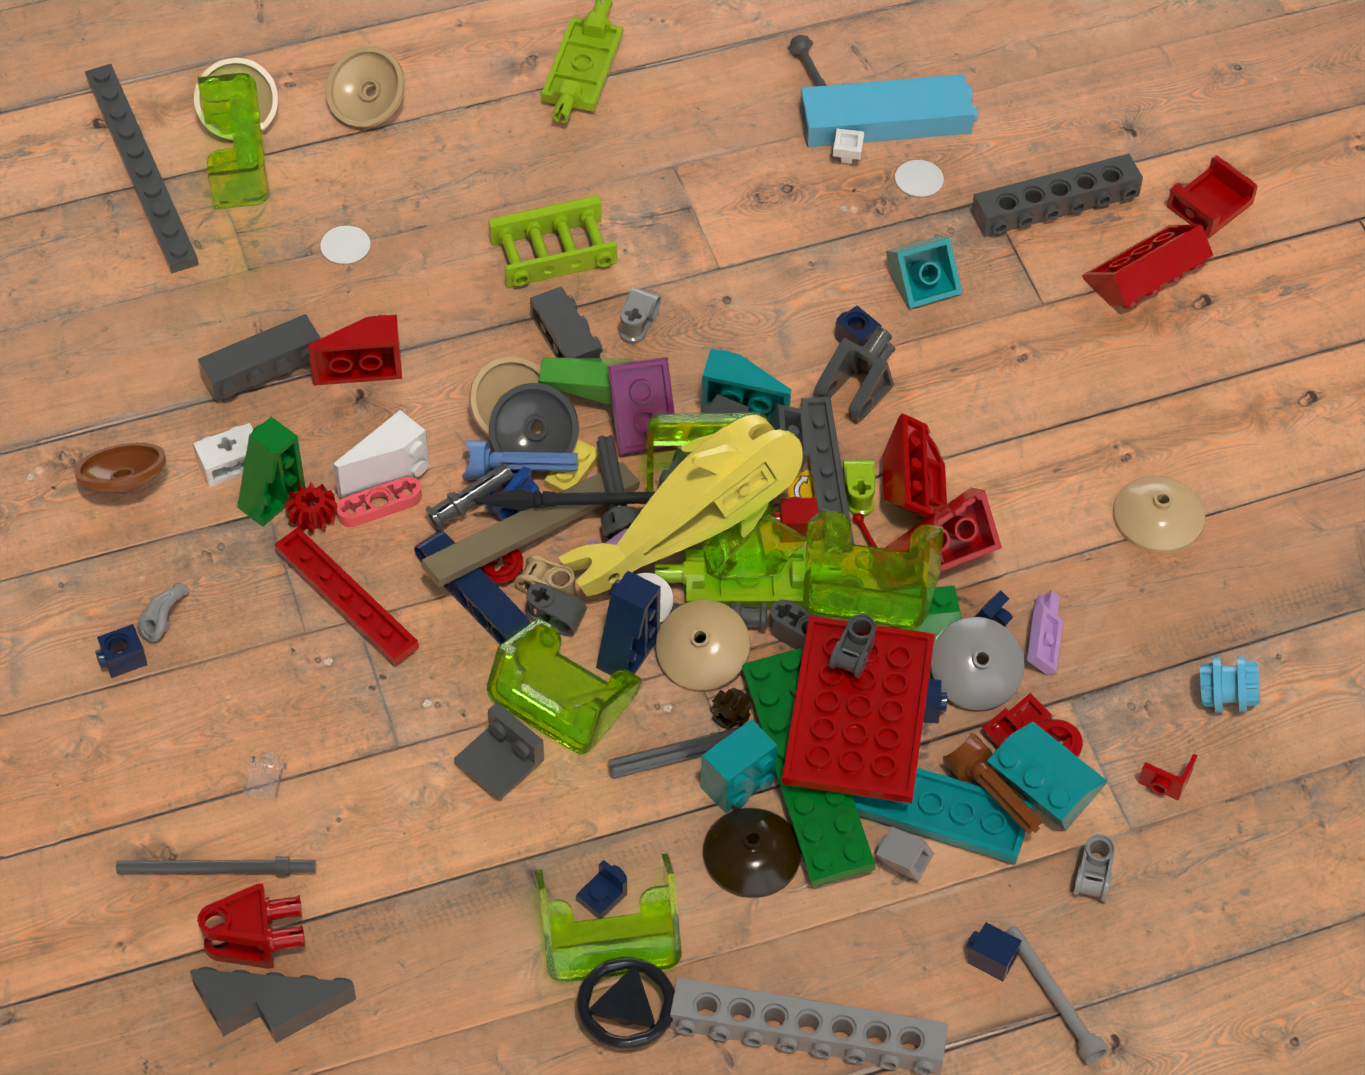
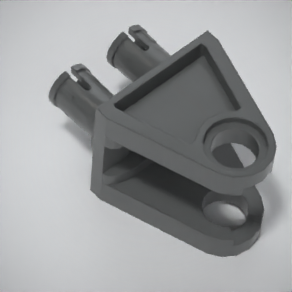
(860, 359)

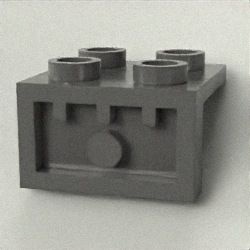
(501, 753)

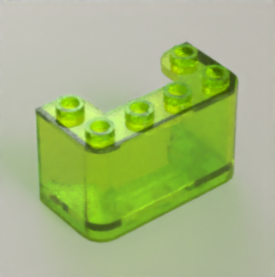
(239, 173)

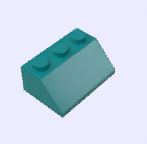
(1046, 774)

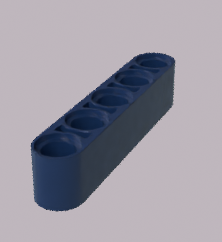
(478, 594)

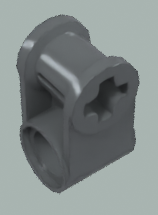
(556, 608)
(854, 650)

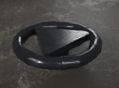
(625, 1002)

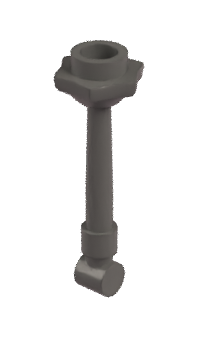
(800, 46)

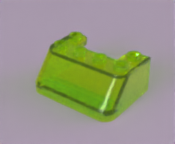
(870, 580)

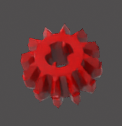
(311, 508)

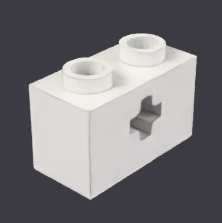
(223, 455)

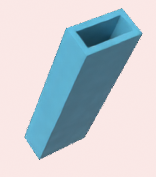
(888, 109)

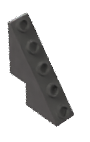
(279, 1000)

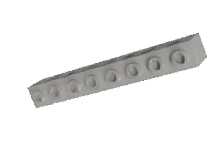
(824, 1017)

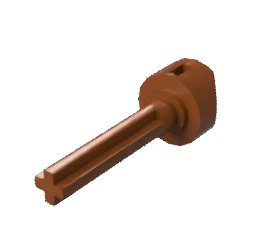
(971, 763)

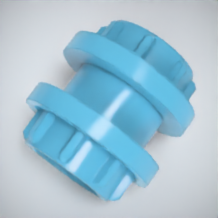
(1229, 684)

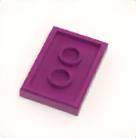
(636, 394)

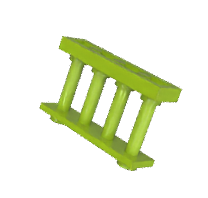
(547, 220)

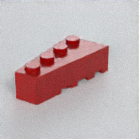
(967, 529)

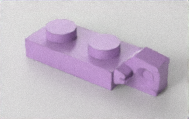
(1045, 633)

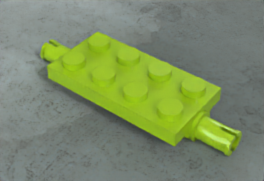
(582, 62)
(754, 591)

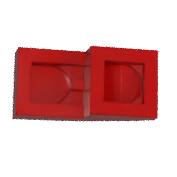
(1019, 716)

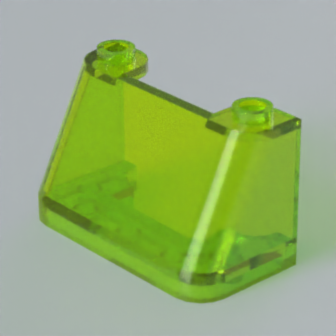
(554, 691)

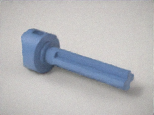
(483, 460)

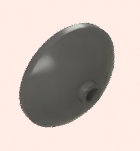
(521, 408)

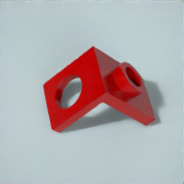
(1164, 782)

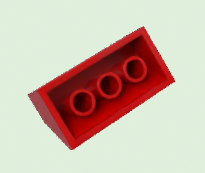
(1150, 264)

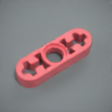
(373, 512)

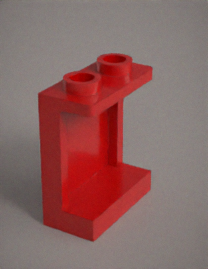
(1213, 197)

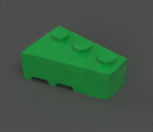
(270, 471)

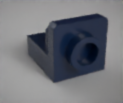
(604, 890)

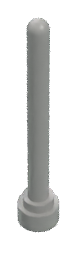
(1091, 1047)

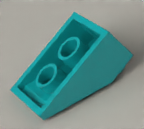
(742, 382)

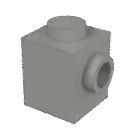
(904, 853)

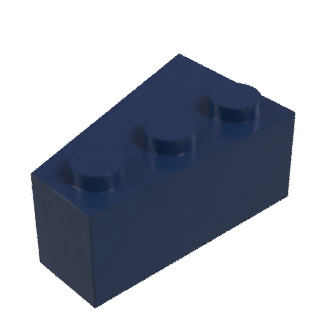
(630, 624)

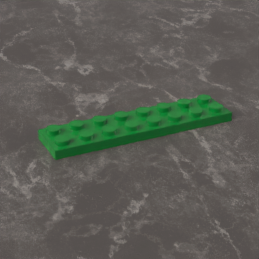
(822, 820)

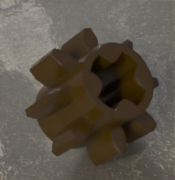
(731, 707)

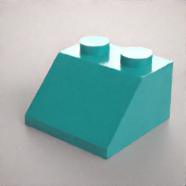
(925, 271)

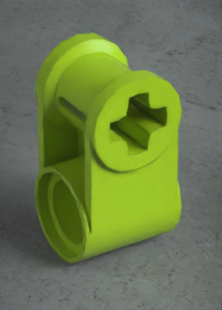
(859, 485)

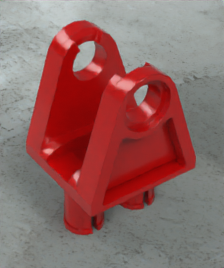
(249, 928)

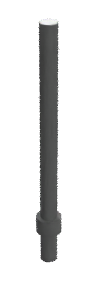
(280, 866)

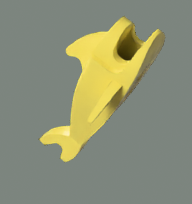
(717, 485)

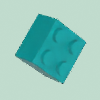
(739, 766)

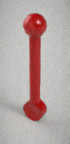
(858, 518)

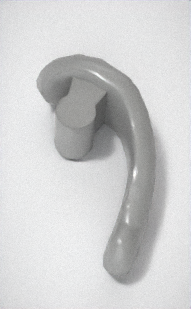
(153, 619)

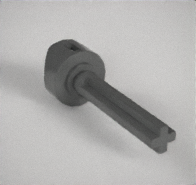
(619, 515)

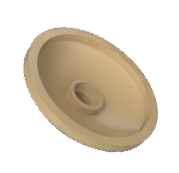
(355, 78)
(265, 86)
(494, 382)
(1157, 525)
(704, 664)

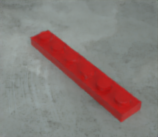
(346, 596)

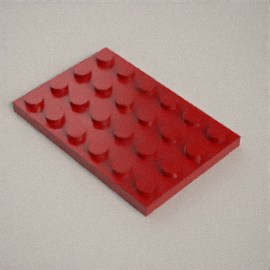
(865, 730)

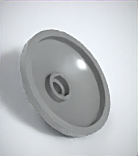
(963, 678)

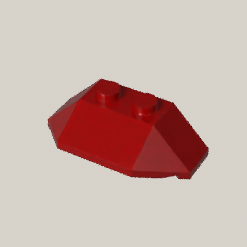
(913, 469)

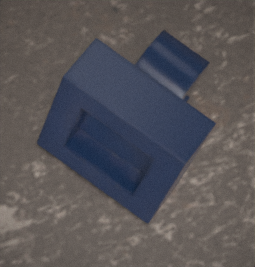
(994, 611)

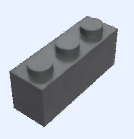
(562, 325)

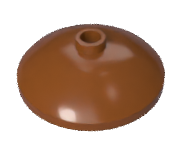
(120, 467)

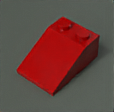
(358, 353)

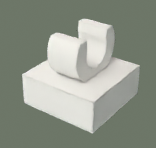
(848, 145)

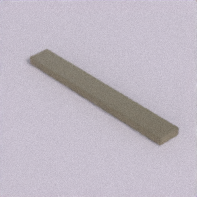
(515, 532)

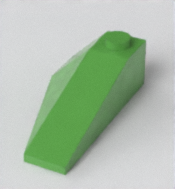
(579, 376)

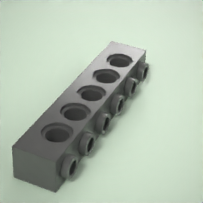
(1056, 195)

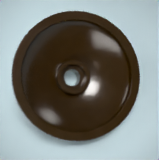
(746, 867)

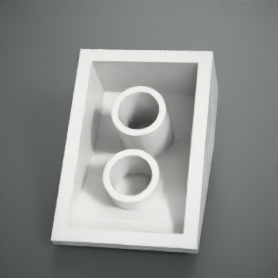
(385, 455)

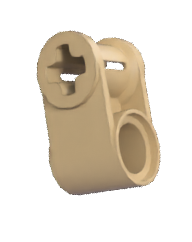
(546, 572)

